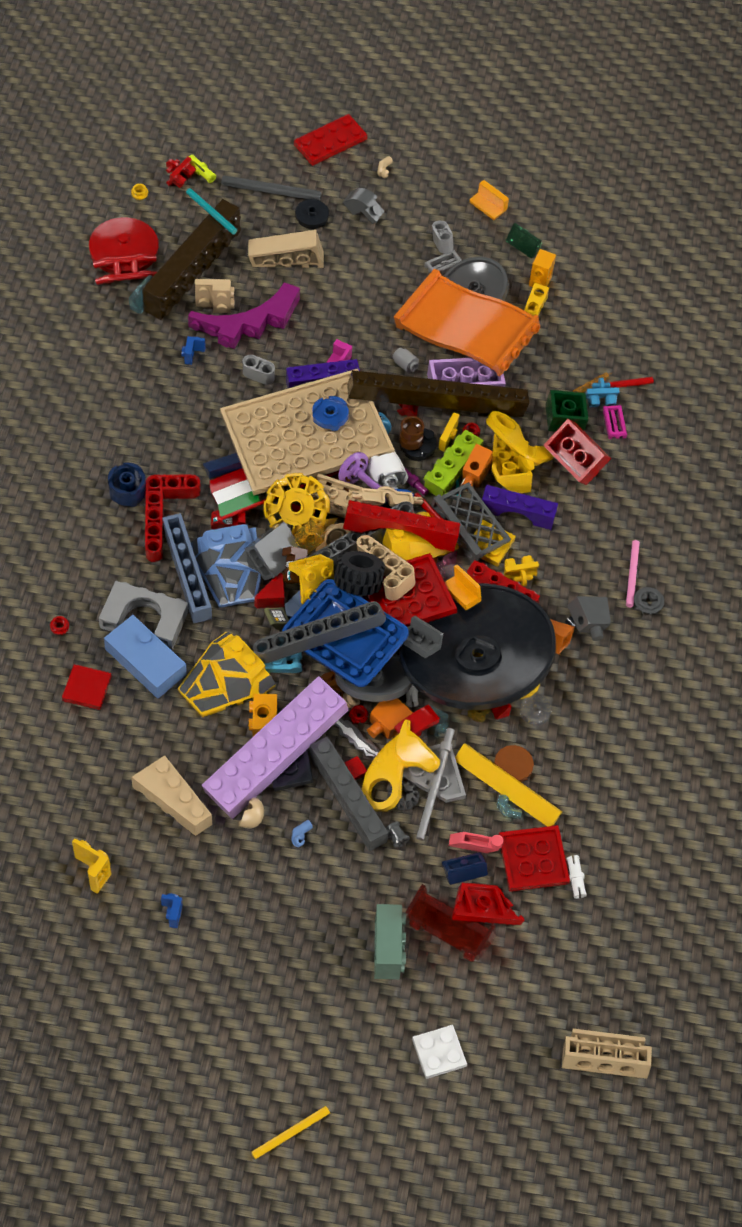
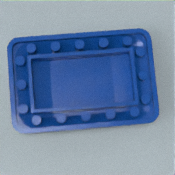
(356, 656)

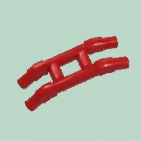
(116, 261)

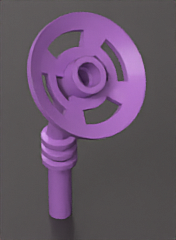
(357, 471)

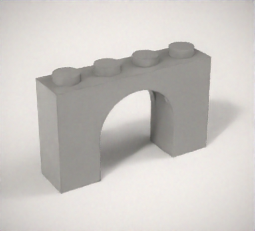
(128, 597)

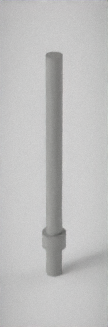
(445, 749)

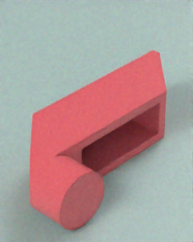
(476, 842)

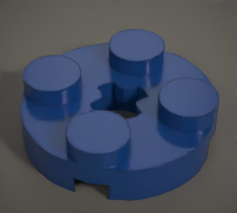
(330, 421)

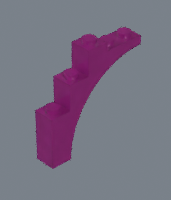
(252, 322)

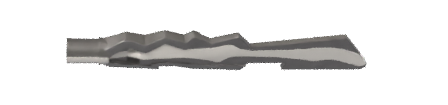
(355, 738)

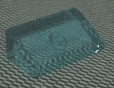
(136, 297)

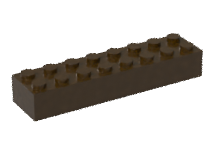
(190, 261)

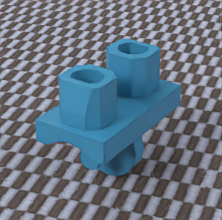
(602, 390)

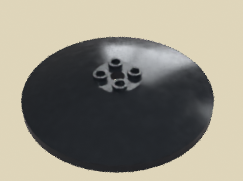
(515, 647)

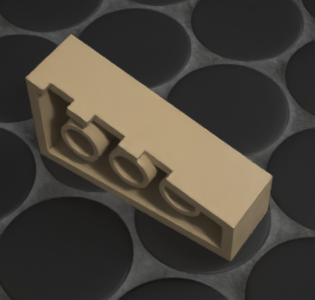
(287, 250)
(168, 789)

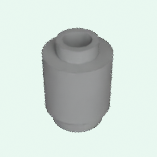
(406, 360)

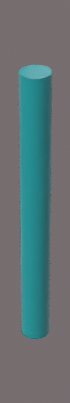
(211, 211)

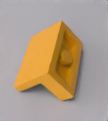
(490, 200)
(464, 588)

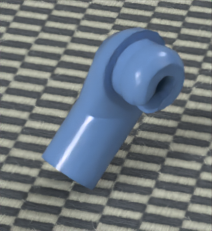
(298, 833)

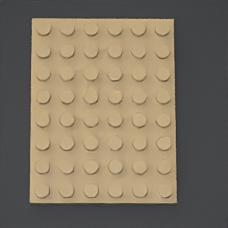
(279, 437)

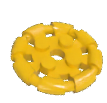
(304, 497)

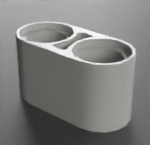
(442, 237)
(258, 369)

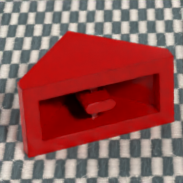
(272, 594)

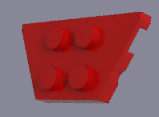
(484, 904)

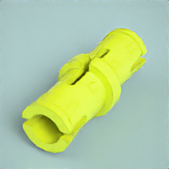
(208, 174)

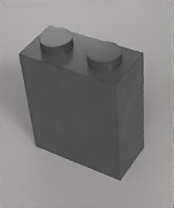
(267, 550)

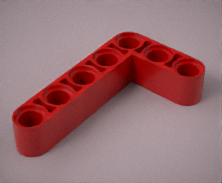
(155, 510)

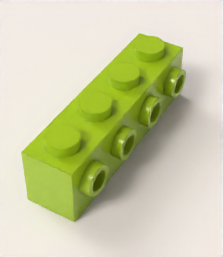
(450, 467)

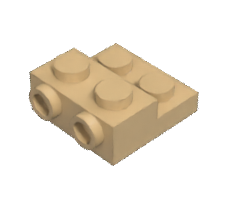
(215, 294)

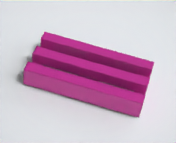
(616, 433)

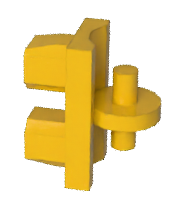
(521, 572)

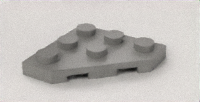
(450, 786)

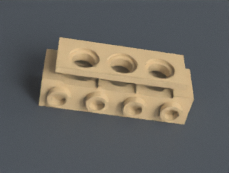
(337, 494)
(613, 1063)

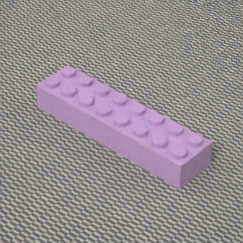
(275, 747)

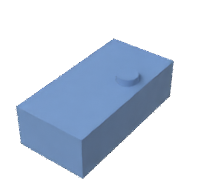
(145, 656)

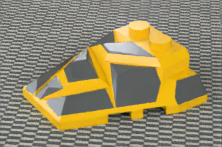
(225, 676)

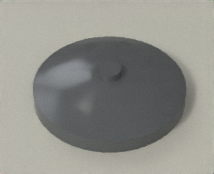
(481, 276)
(385, 686)

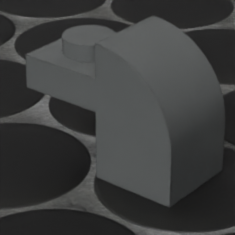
(363, 201)

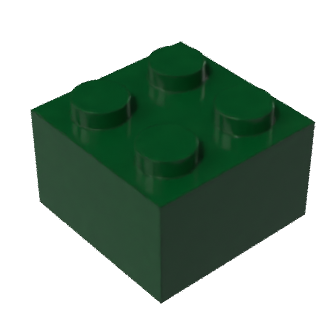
(564, 406)

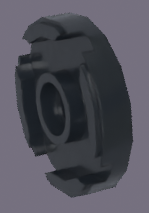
(312, 213)

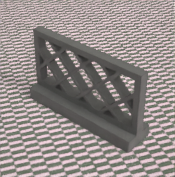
(466, 540)

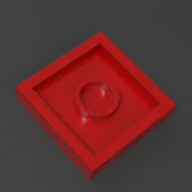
(86, 687)

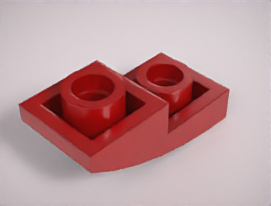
(420, 720)

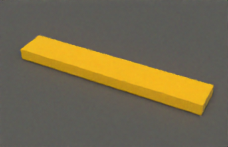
(507, 785)

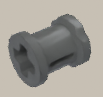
(397, 835)

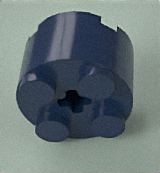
(127, 484)

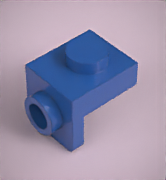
(192, 344)

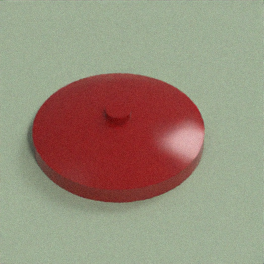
(123, 238)

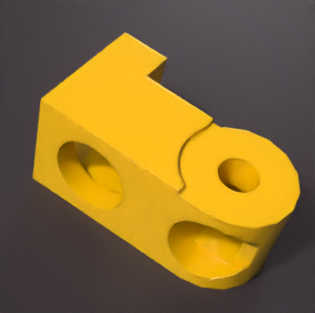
(536, 299)

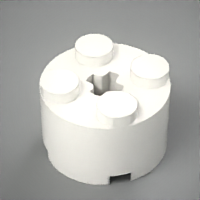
(387, 470)

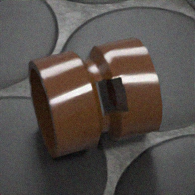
(411, 433)

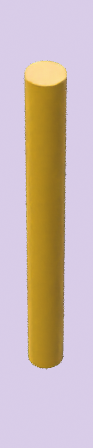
(279, 1139)

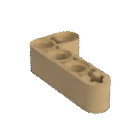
(398, 572)

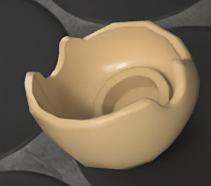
(253, 815)

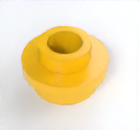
(139, 191)

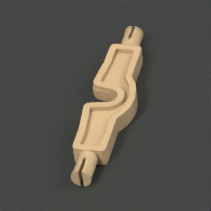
(377, 496)

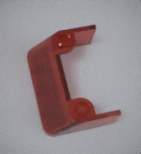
(436, 919)

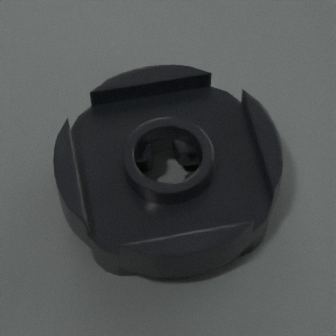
(425, 450)

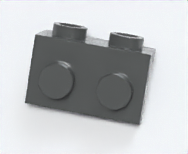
(423, 638)

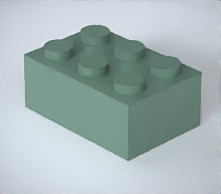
(389, 941)

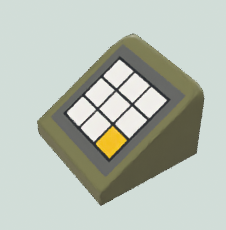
(276, 617)

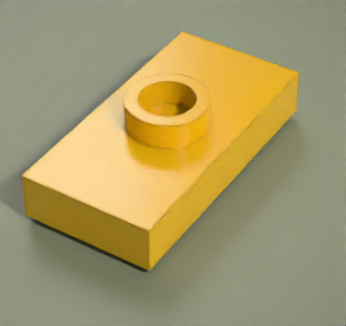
(449, 432)

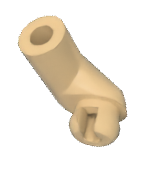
(382, 171)

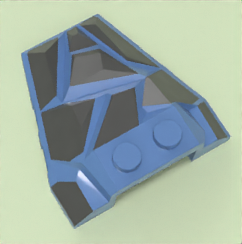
(227, 565)

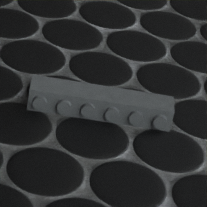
(348, 794)

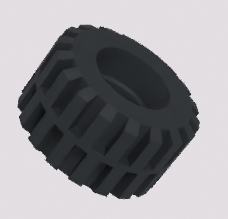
(359, 573)

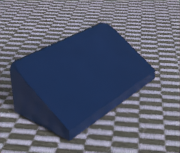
(222, 466)
(465, 868)

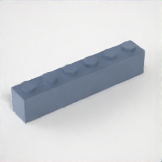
(187, 568)

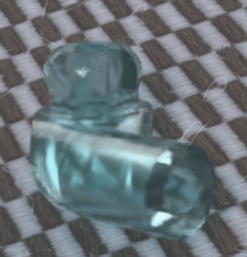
(505, 808)

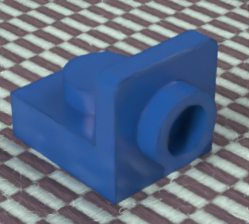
(174, 908)

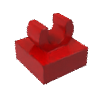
(409, 410)

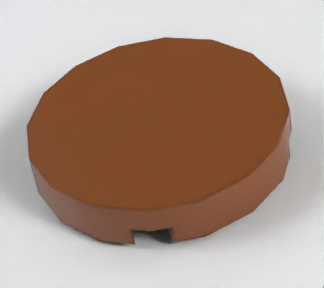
(515, 761)

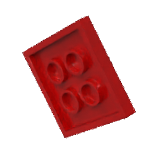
(534, 858)

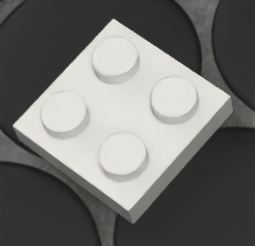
(439, 1051)

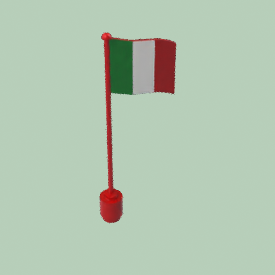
(235, 495)

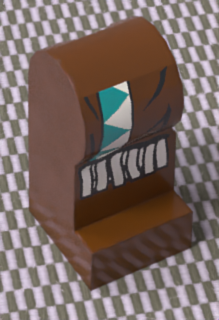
(292, 554)

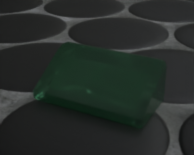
(523, 241)

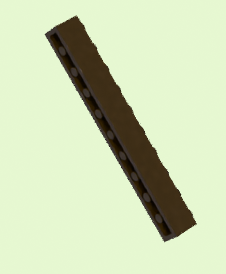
(437, 393)

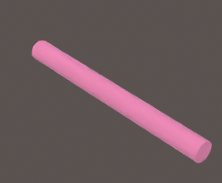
(632, 574)

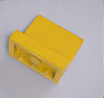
(312, 573)
(98, 863)

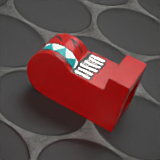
(238, 519)

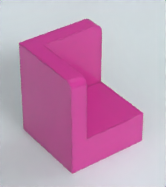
(341, 352)

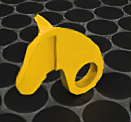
(511, 434)
(388, 765)

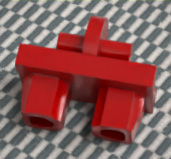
(176, 169)

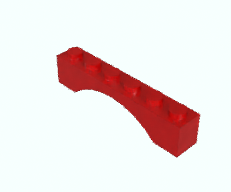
(365, 517)

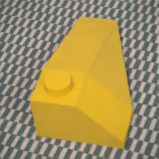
(509, 468)
(409, 545)

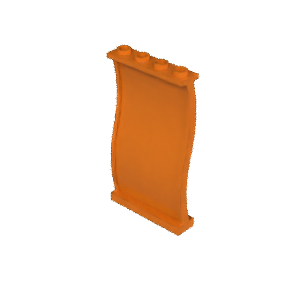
(467, 322)

